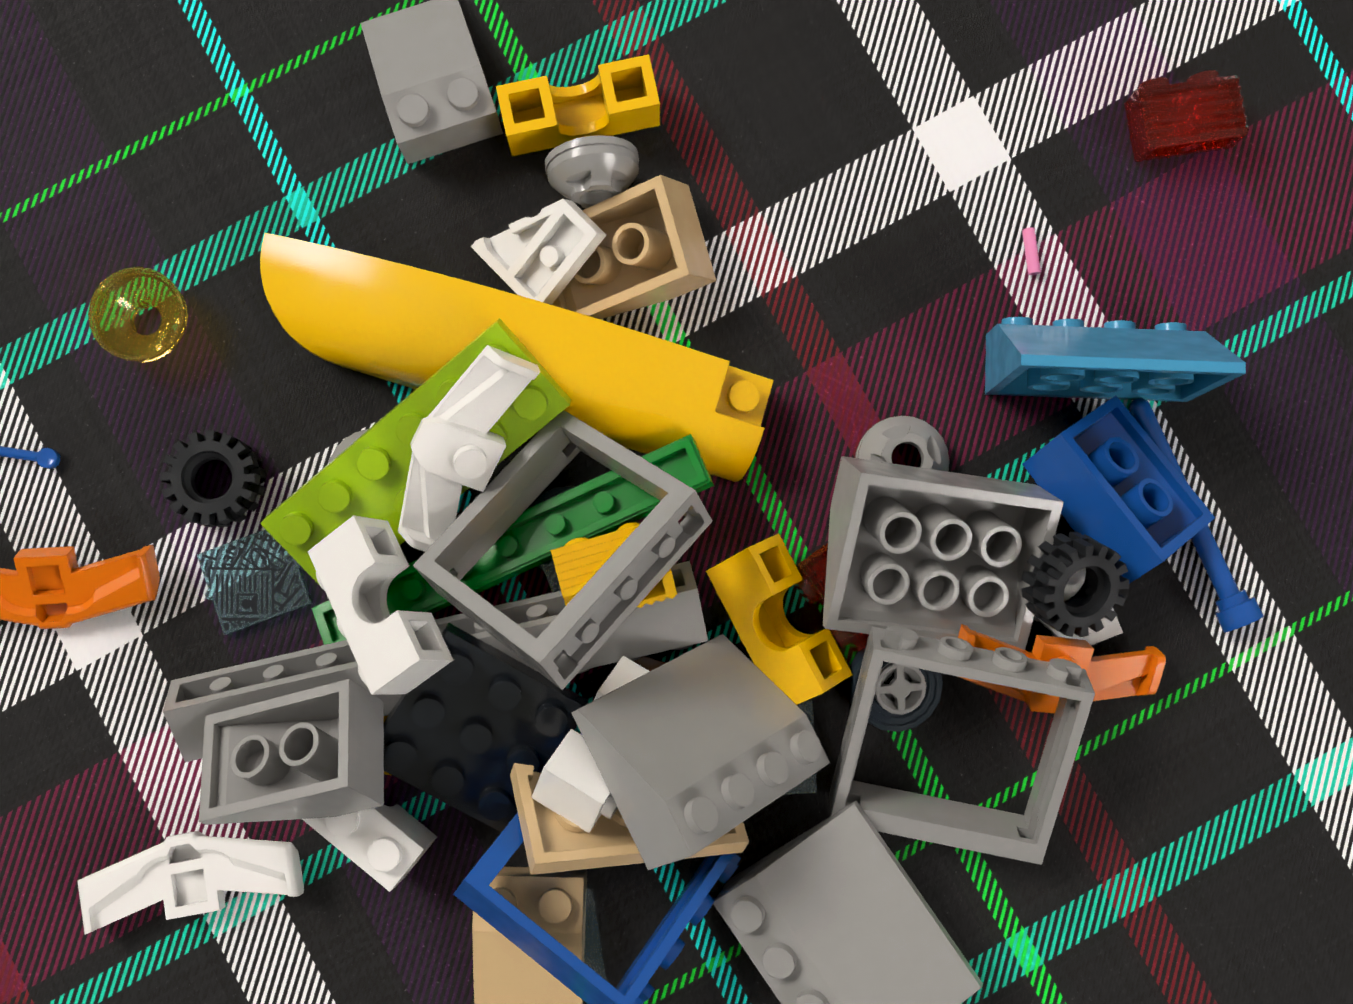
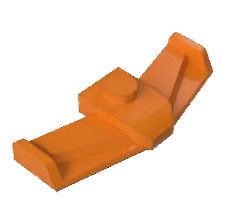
(56, 593)
(1110, 675)

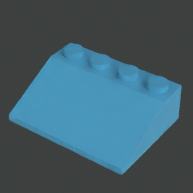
(1105, 361)

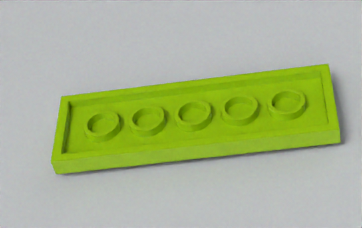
(374, 469)

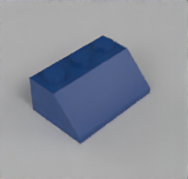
(1120, 488)

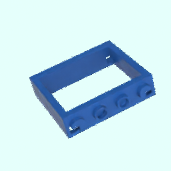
(561, 963)

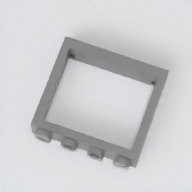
(611, 591)
(951, 821)

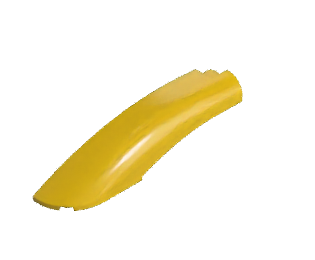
(413, 321)

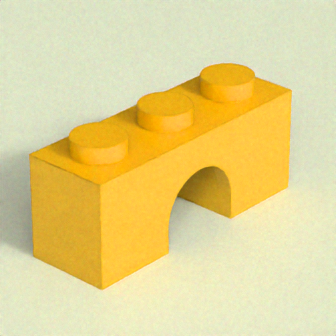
(610, 104)
(753, 595)

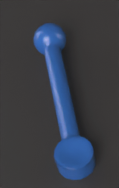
(46, 457)

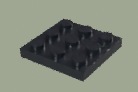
(472, 724)

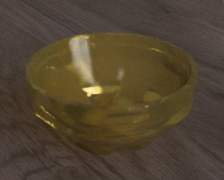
(121, 299)

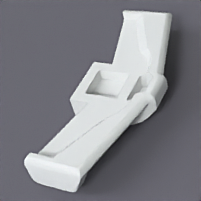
(456, 445)
(189, 876)

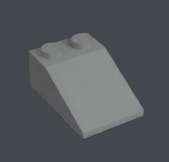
(430, 79)
(294, 757)

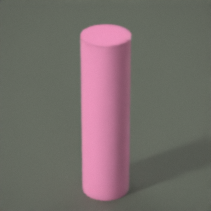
(1031, 251)

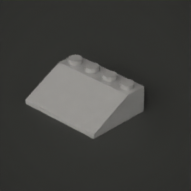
(933, 550)
(697, 749)
(843, 922)

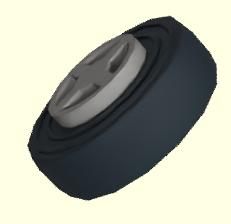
(902, 702)

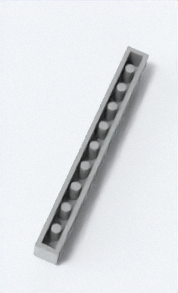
(646, 631)

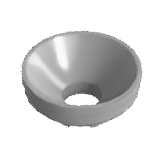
(592, 168)
(887, 434)

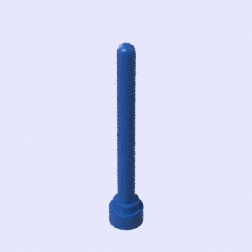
(1234, 605)

